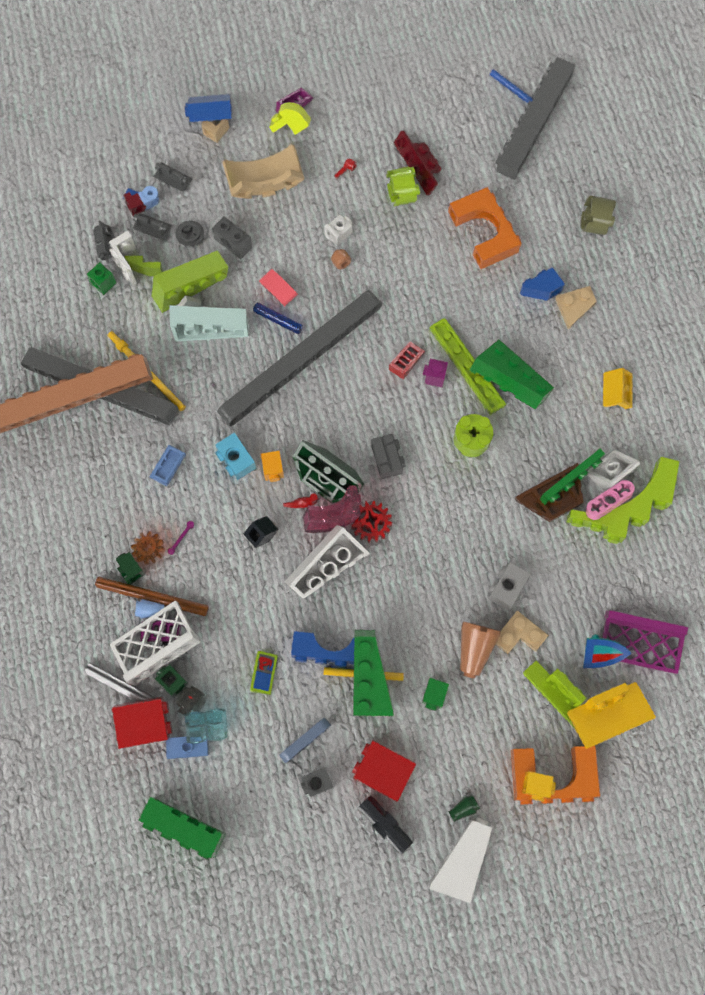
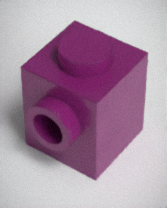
(435, 372)

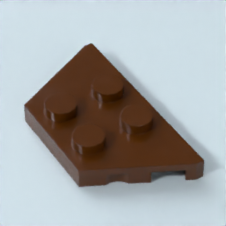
(565, 503)

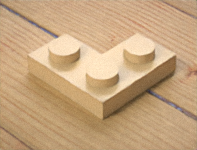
(520, 629)

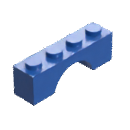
(306, 648)

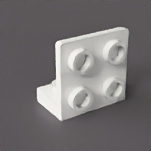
(121, 247)

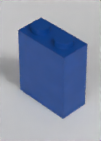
(208, 108)

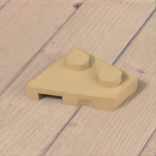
(575, 304)

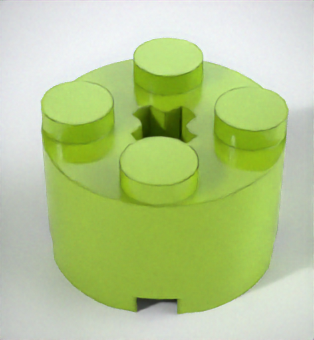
(402, 186)
(476, 425)

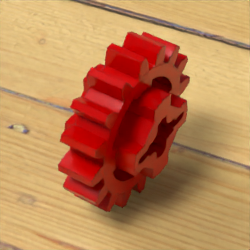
(378, 520)

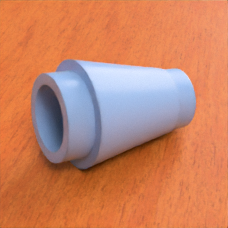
(147, 608)

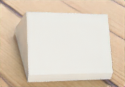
(614, 469)

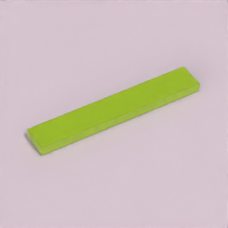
(463, 361)

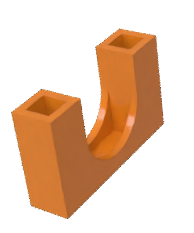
(484, 206)
(582, 785)

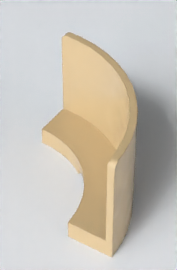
(264, 175)

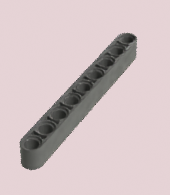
(130, 398)

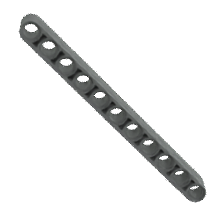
(299, 358)

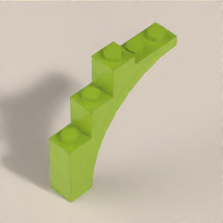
(657, 493)

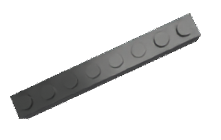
(535, 118)

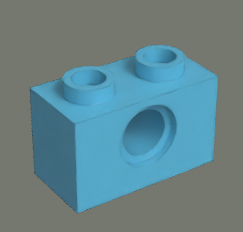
(232, 446)

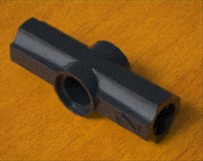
(385, 825)

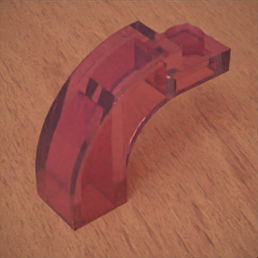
(324, 518)

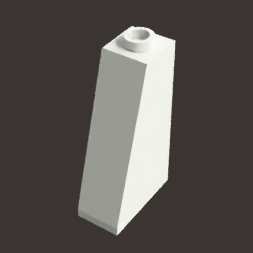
(463, 863)

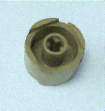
(597, 215)

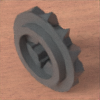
(185, 228)

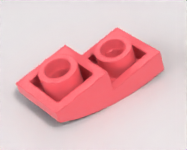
(278, 287)

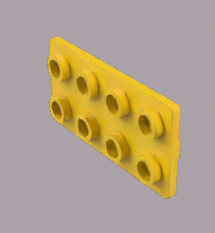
(610, 714)

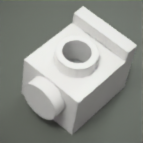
(336, 233)

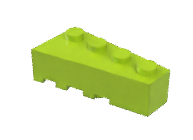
(188, 279)

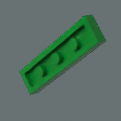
(579, 472)

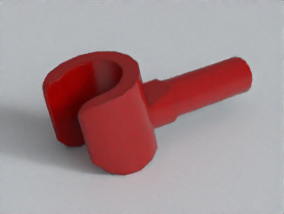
(349, 164)

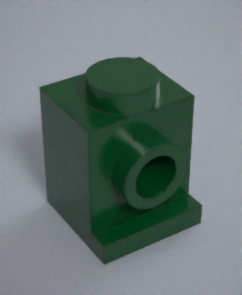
(129, 568)
(163, 676)

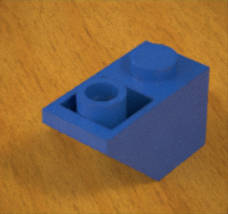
(543, 286)

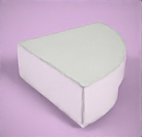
(190, 301)

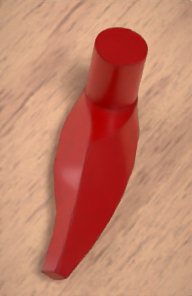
(302, 502)

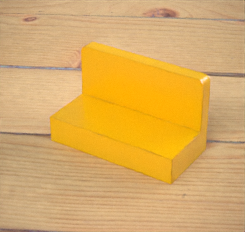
(617, 388)

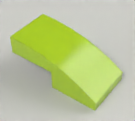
(139, 265)

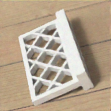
(165, 654)

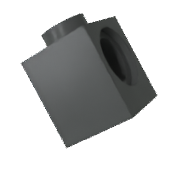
(326, 782)

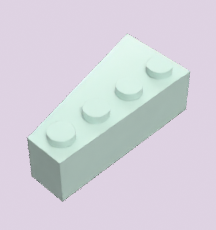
(207, 323)

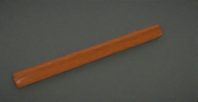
(141, 593)

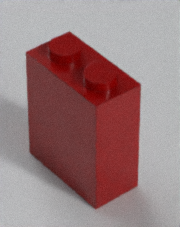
(141, 722)
(383, 770)

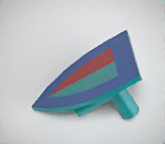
(603, 652)

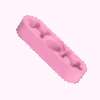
(613, 492)

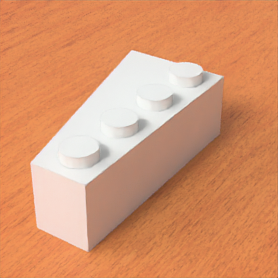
(326, 561)

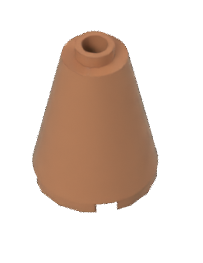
(476, 647)

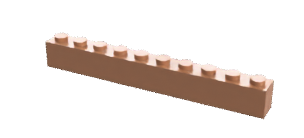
(74, 392)

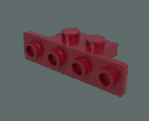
(421, 158)

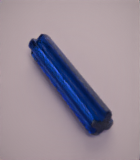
(277, 318)

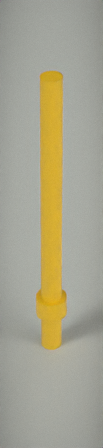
(123, 347)

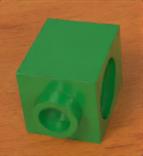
(101, 278)
(435, 694)

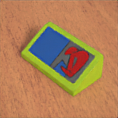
(263, 673)

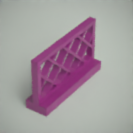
(649, 625)

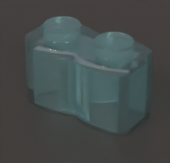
(206, 725)

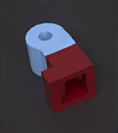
(142, 201)

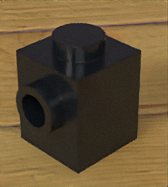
(261, 531)

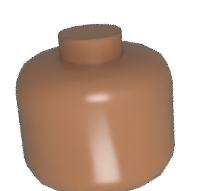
(341, 259)

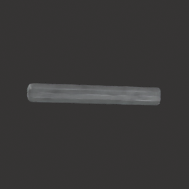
(116, 683)

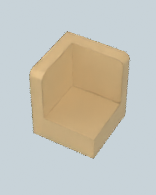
(215, 129)

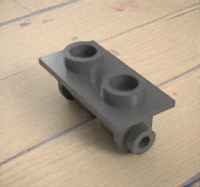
(171, 177)
(151, 226)
(103, 234)

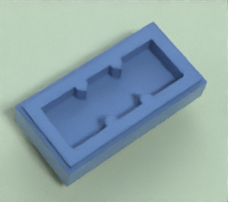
(167, 465)
(179, 748)

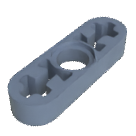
(305, 740)

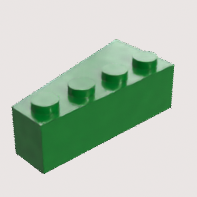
(512, 374)
(370, 689)
(182, 828)

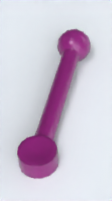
(190, 525)

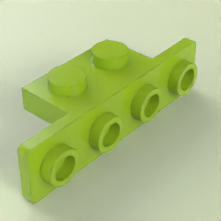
(555, 688)

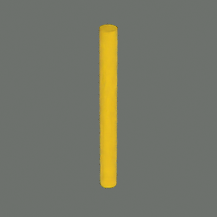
(350, 673)

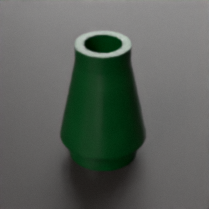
(465, 807)

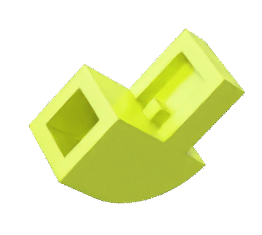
(290, 114)

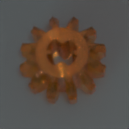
(142, 543)

